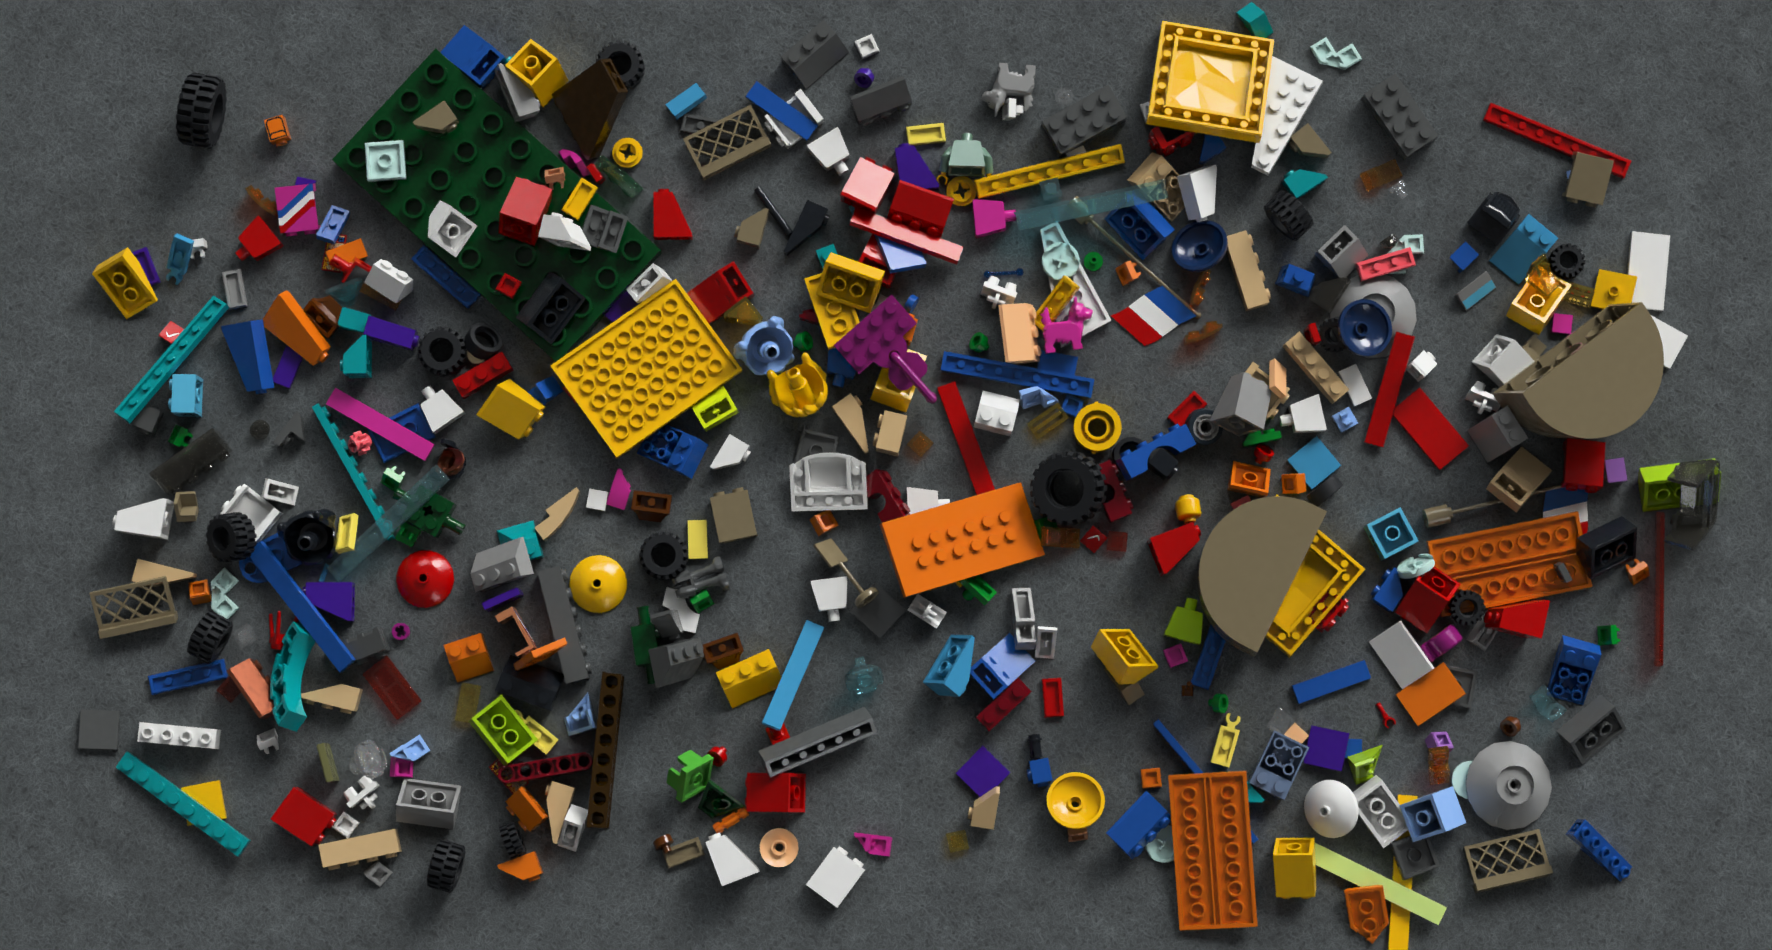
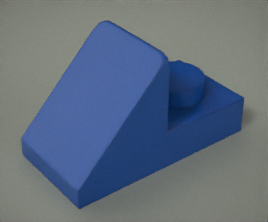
(546, 390)

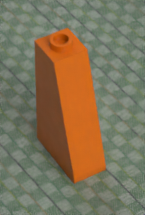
(295, 329)

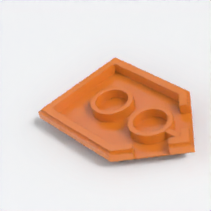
(1367, 910)

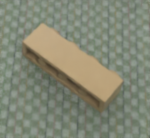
(1246, 271)
(1315, 367)
(360, 848)

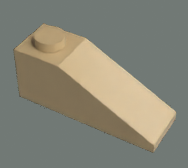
(852, 417)
(148, 570)
(558, 803)

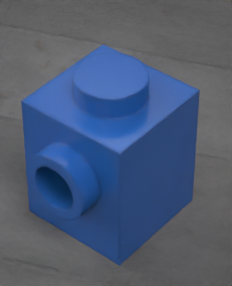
(1039, 772)

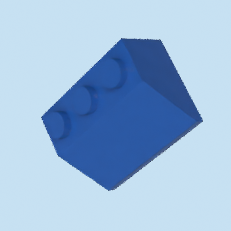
(1140, 227)
(1139, 825)

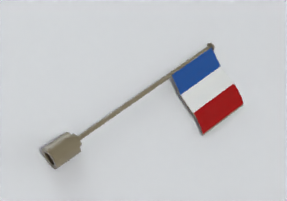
(1155, 311)
(1556, 502)

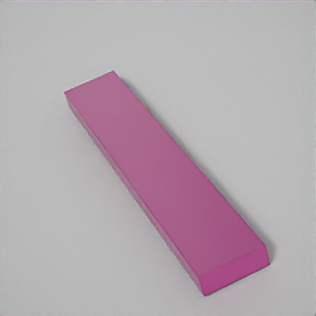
(380, 424)

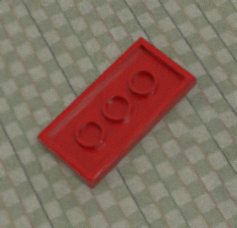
(1429, 428)

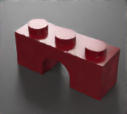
(880, 484)
(1119, 506)
(1003, 704)

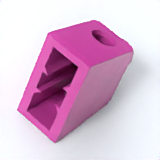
(990, 217)

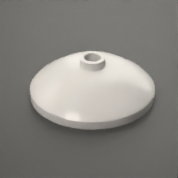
(1340, 807)

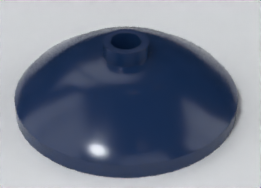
(1195, 239)
(1374, 326)

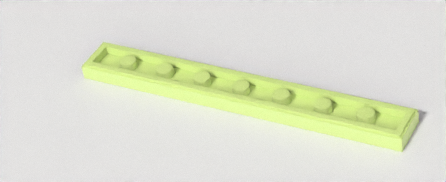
(1393, 891)

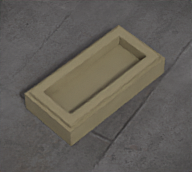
(684, 852)

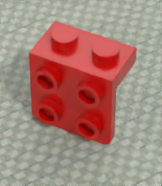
(1158, 142)
(1329, 620)

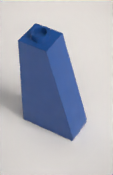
(250, 354)

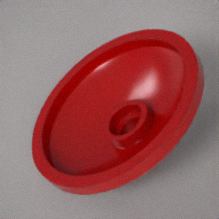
(438, 582)

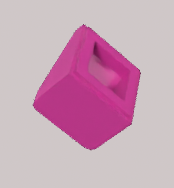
(401, 768)

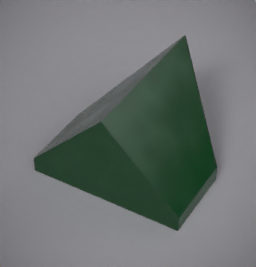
(718, 801)

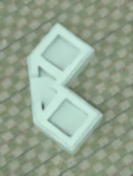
(1327, 56)
(1416, 244)
(220, 587)

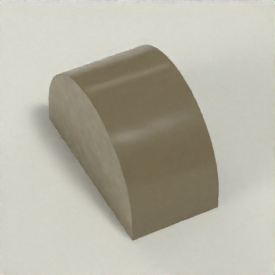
(1592, 379)
(1252, 565)

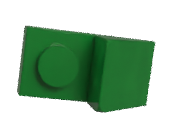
(1256, 438)

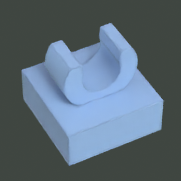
(1344, 419)

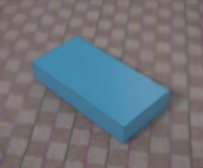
(686, 101)

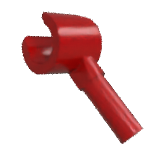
(1385, 716)

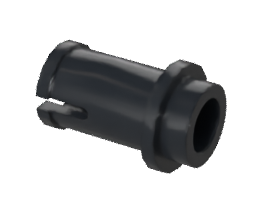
(1035, 746)

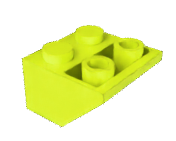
(715, 408)

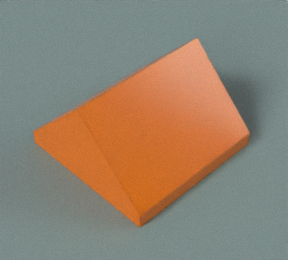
(1249, 479)

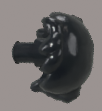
(309, 536)

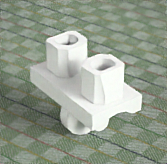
(998, 294)
(1482, 399)
(927, 611)
(368, 787)

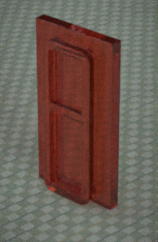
(392, 687)

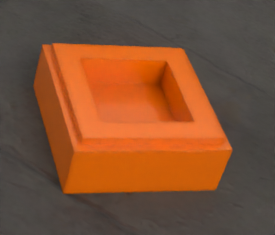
(1151, 778)

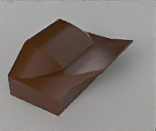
(324, 314)
(651, 505)
(723, 651)

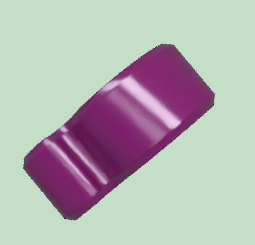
(1441, 642)

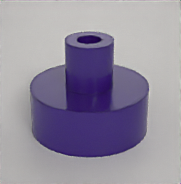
(864, 77)

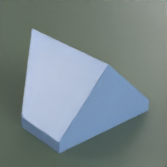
(581, 718)

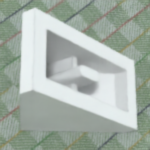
(279, 492)
(1045, 642)

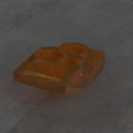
(266, 204)
(1197, 291)
(1208, 330)
(1060, 537)
(1438, 765)

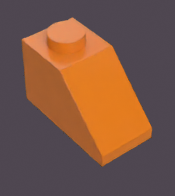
(523, 867)

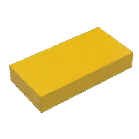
(579, 199)

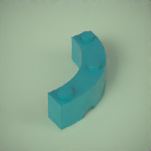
(287, 677)

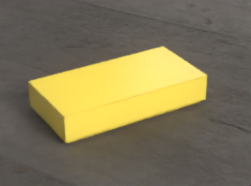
(926, 134)
(346, 533)
(697, 539)

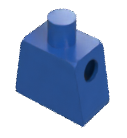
(1295, 279)
(839, 367)

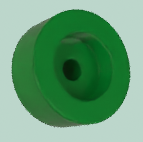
(1090, 265)
(803, 341)
(979, 342)
(1219, 703)

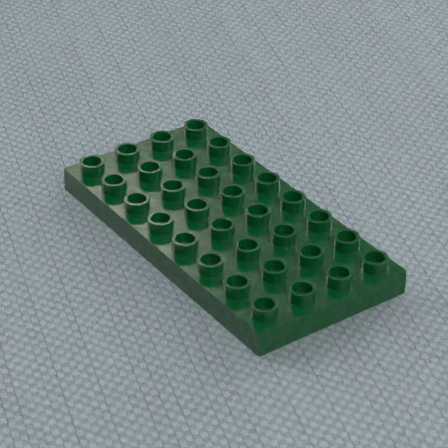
(474, 175)

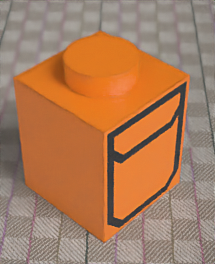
(277, 130)

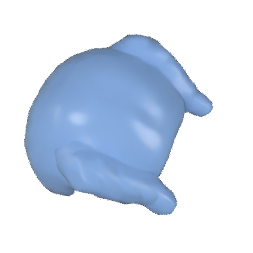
(766, 347)

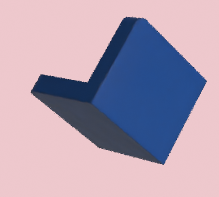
(1464, 256)

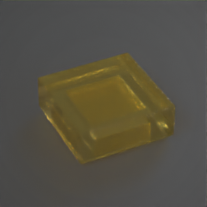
(957, 841)

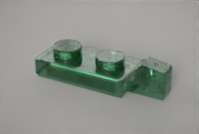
(619, 177)

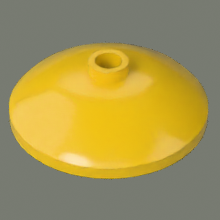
(611, 589)
(1080, 789)

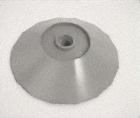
(1390, 295)
(1490, 787)

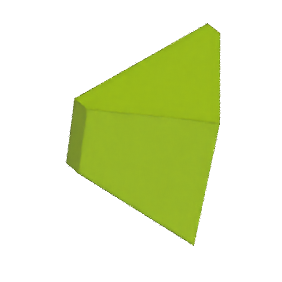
(1364, 764)

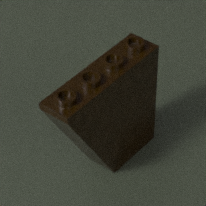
(592, 105)

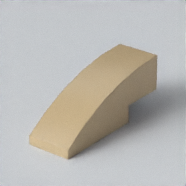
(557, 514)

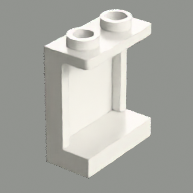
(785, 135)
(255, 507)
(836, 876)

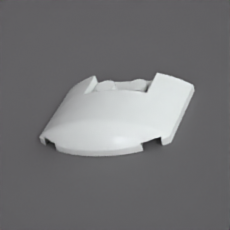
(828, 483)

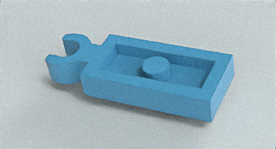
(179, 257)

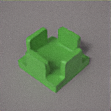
(692, 777)

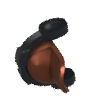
(451, 460)

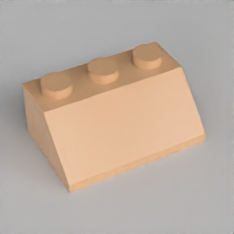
(1019, 333)

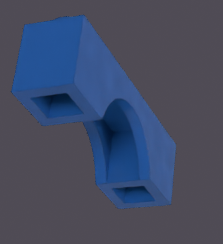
(1136, 462)

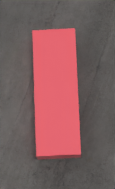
(1385, 264)

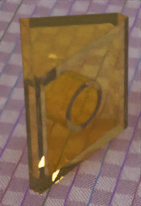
(743, 313)

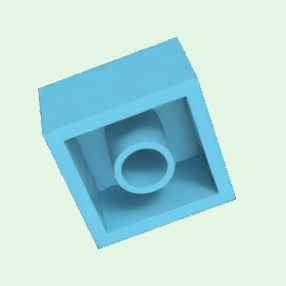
(186, 395)
(1390, 533)

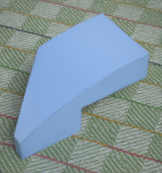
(1034, 396)
(411, 750)

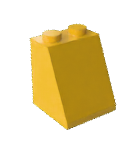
(538, 71)
(512, 409)
(1295, 867)

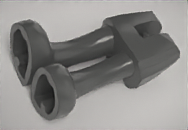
(693, 587)

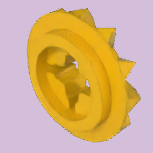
(622, 145)
(966, 183)

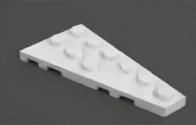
(1287, 101)
(1086, 293)

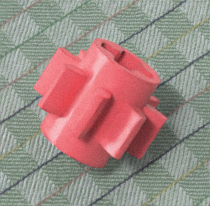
(359, 443)

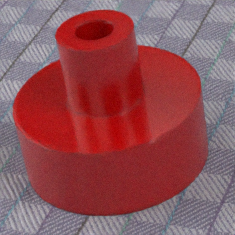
(1263, 453)
(719, 755)

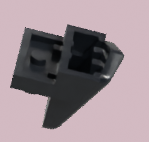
(1495, 216)

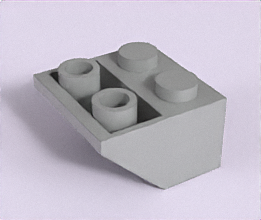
(1342, 252)

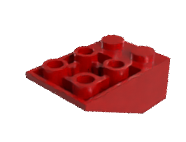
(873, 257)
(720, 292)

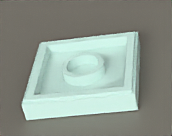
(385, 160)

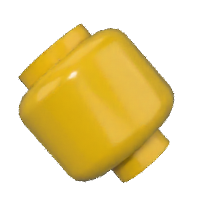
(1188, 508)

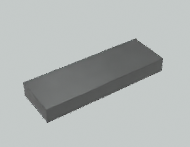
(694, 123)

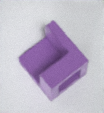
(1615, 470)

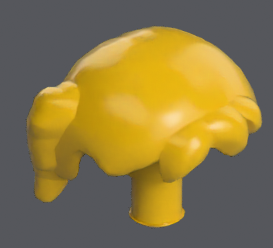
(799, 389)

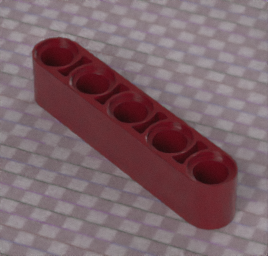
(535, 767)

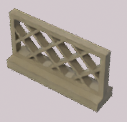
(735, 157)
(134, 623)
(1515, 876)

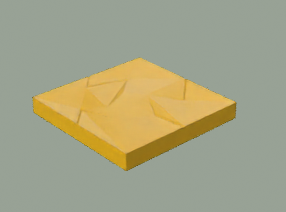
(1210, 82)
(1322, 569)

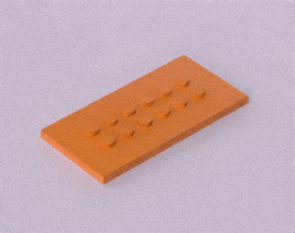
(962, 539)
(1512, 560)
(1213, 850)

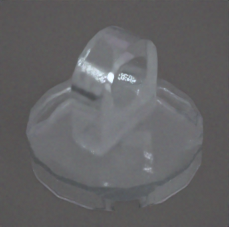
(368, 760)

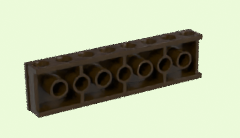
(605, 750)

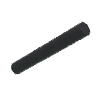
(774, 212)

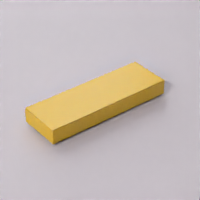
(1057, 300)

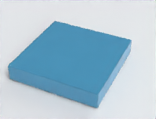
(1314, 461)

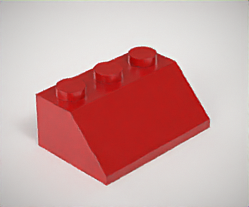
(920, 208)

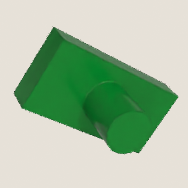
(977, 588)

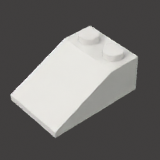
(1380, 811)

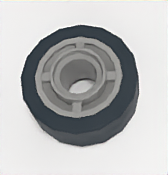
(1194, 423)

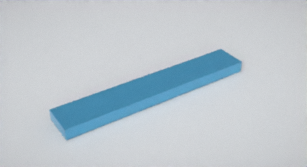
(793, 675)

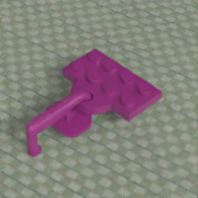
(877, 337)

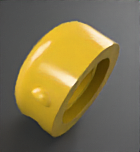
(1105, 414)

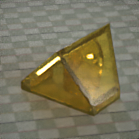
(1541, 276)

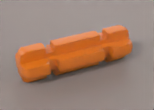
(730, 820)

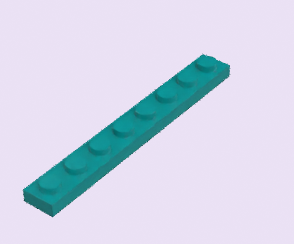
(171, 359)
(349, 462)
(183, 804)

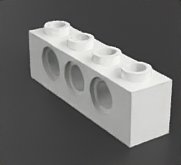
(179, 735)

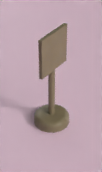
(833, 556)

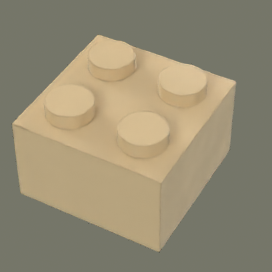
(891, 433)

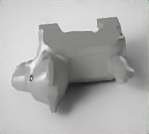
(1010, 84)

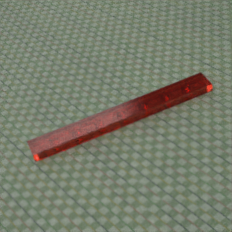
(1659, 589)

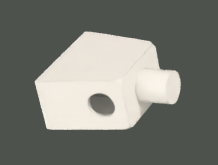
(830, 151)
(439, 409)
(1305, 416)
(923, 499)
(831, 596)

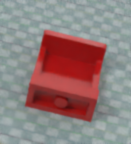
(1583, 465)

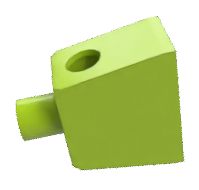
(1186, 623)

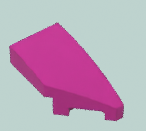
(573, 160)
(619, 491)
(875, 844)

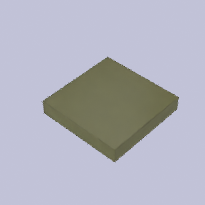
(327, 762)

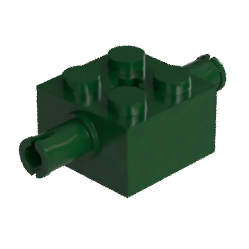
(441, 516)
(645, 637)

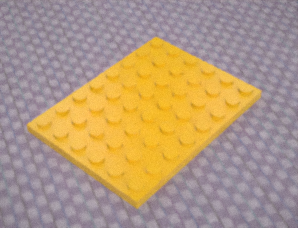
(646, 368)

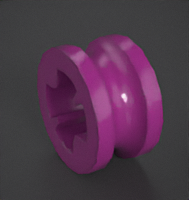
(395, 633)

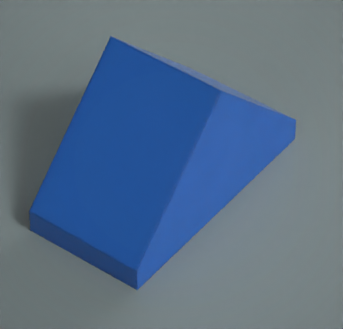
(1211, 147)

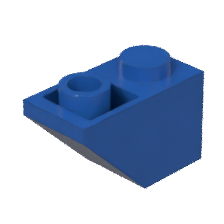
(1389, 592)

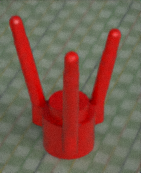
(276, 638)

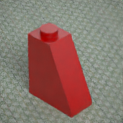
(668, 218)

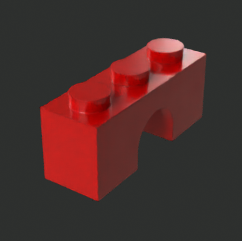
(477, 377)

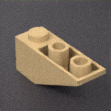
(340, 696)

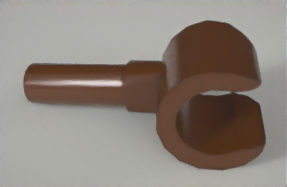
(1187, 690)

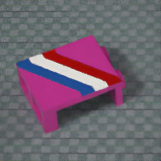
(297, 209)

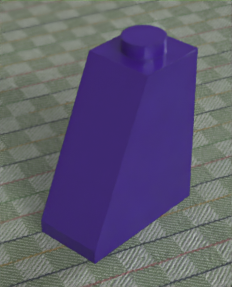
(913, 168)
(391, 333)
(333, 597)

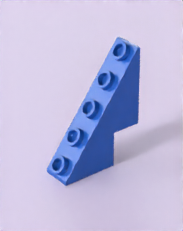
(1598, 849)

